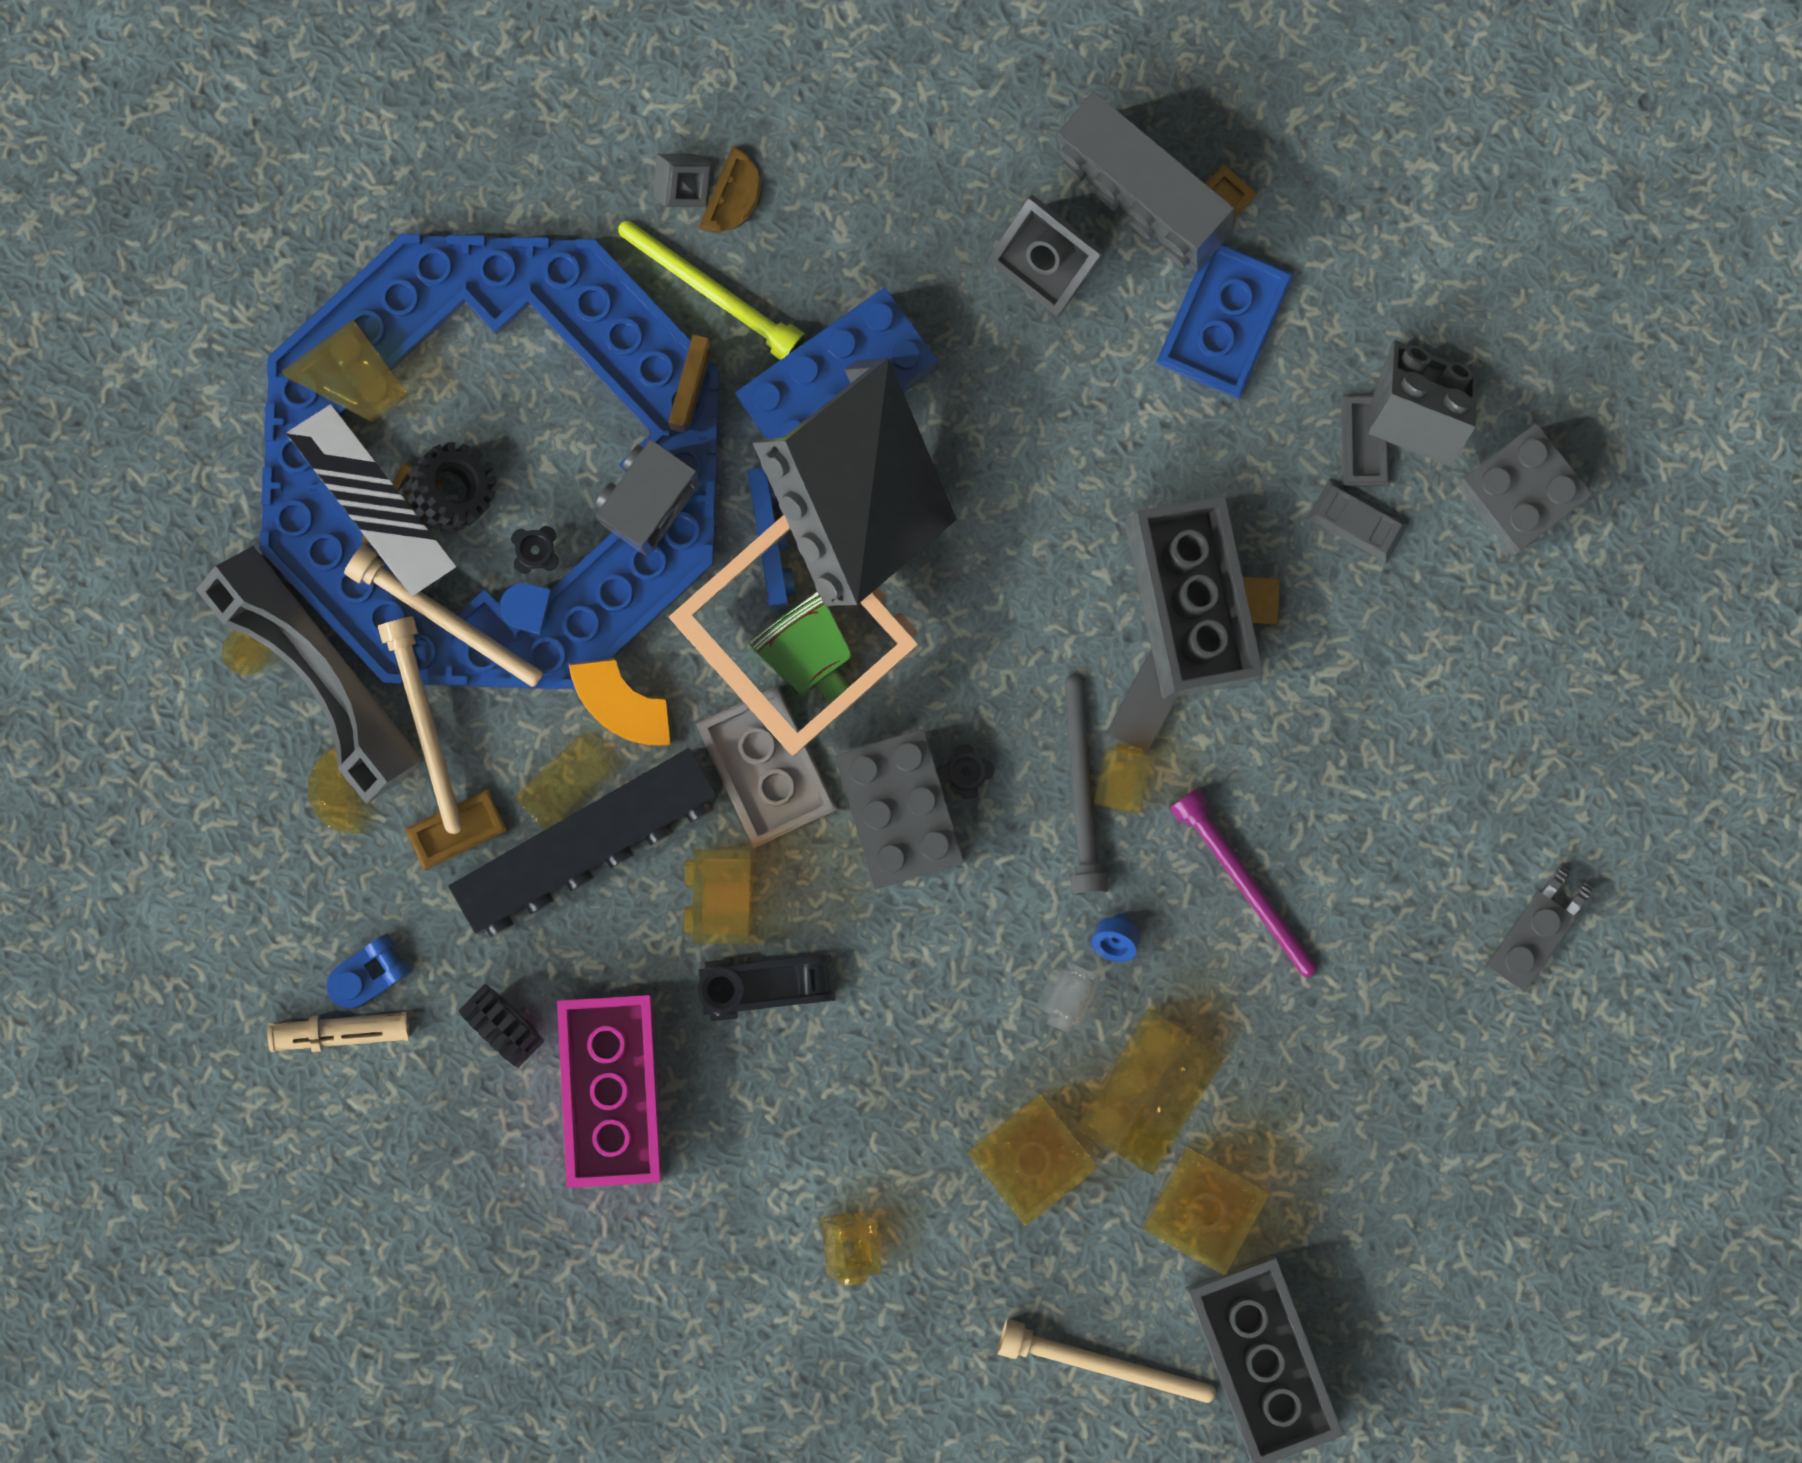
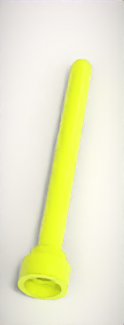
(779, 337)

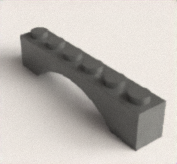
(257, 603)

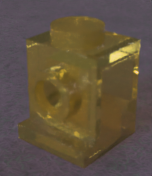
(865, 1257)

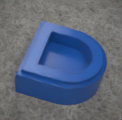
(525, 607)

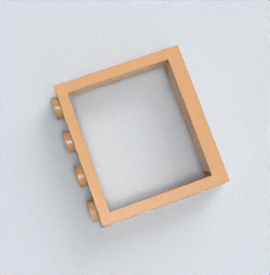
(897, 627)

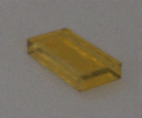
(563, 782)

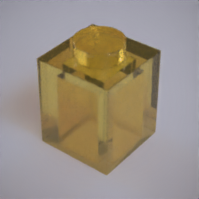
(1122, 779)

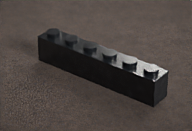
(583, 842)

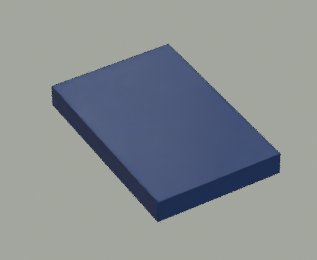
(1225, 320)

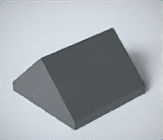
(1045, 256)

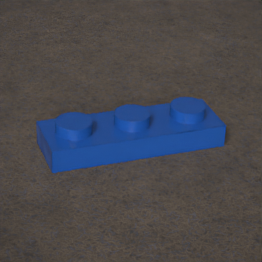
(778, 580)

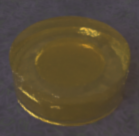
(244, 654)

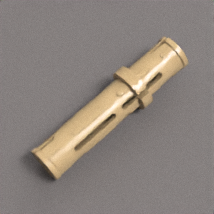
(337, 1031)

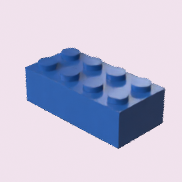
(816, 370)

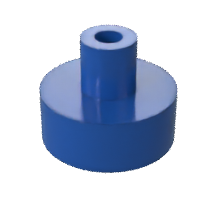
(1116, 938)

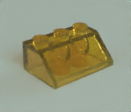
(1149, 1091)

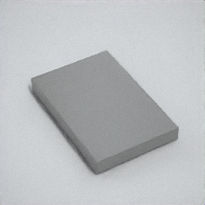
(761, 777)

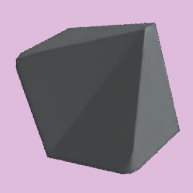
(681, 180)

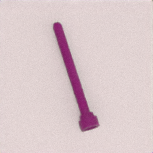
(1195, 812)

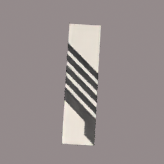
(371, 500)

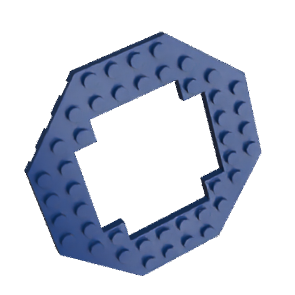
(617, 335)

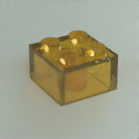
(721, 897)
(1032, 1159)
(1204, 1210)

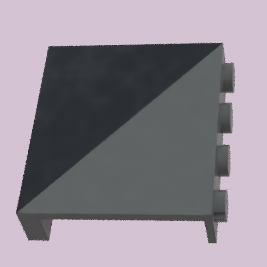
(857, 485)

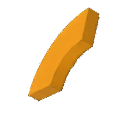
(619, 706)

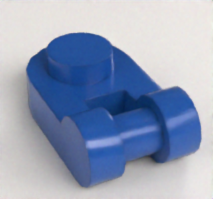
(353, 984)

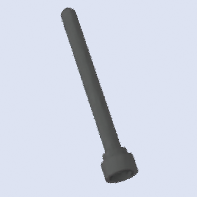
(1088, 874)

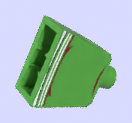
(806, 649)

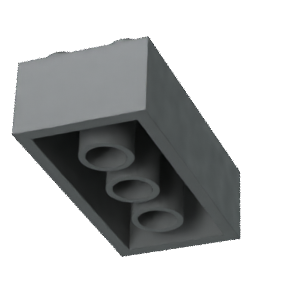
(1144, 183)
(1193, 597)
(1264, 1361)

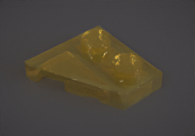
(349, 374)

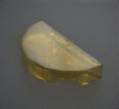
(333, 796)

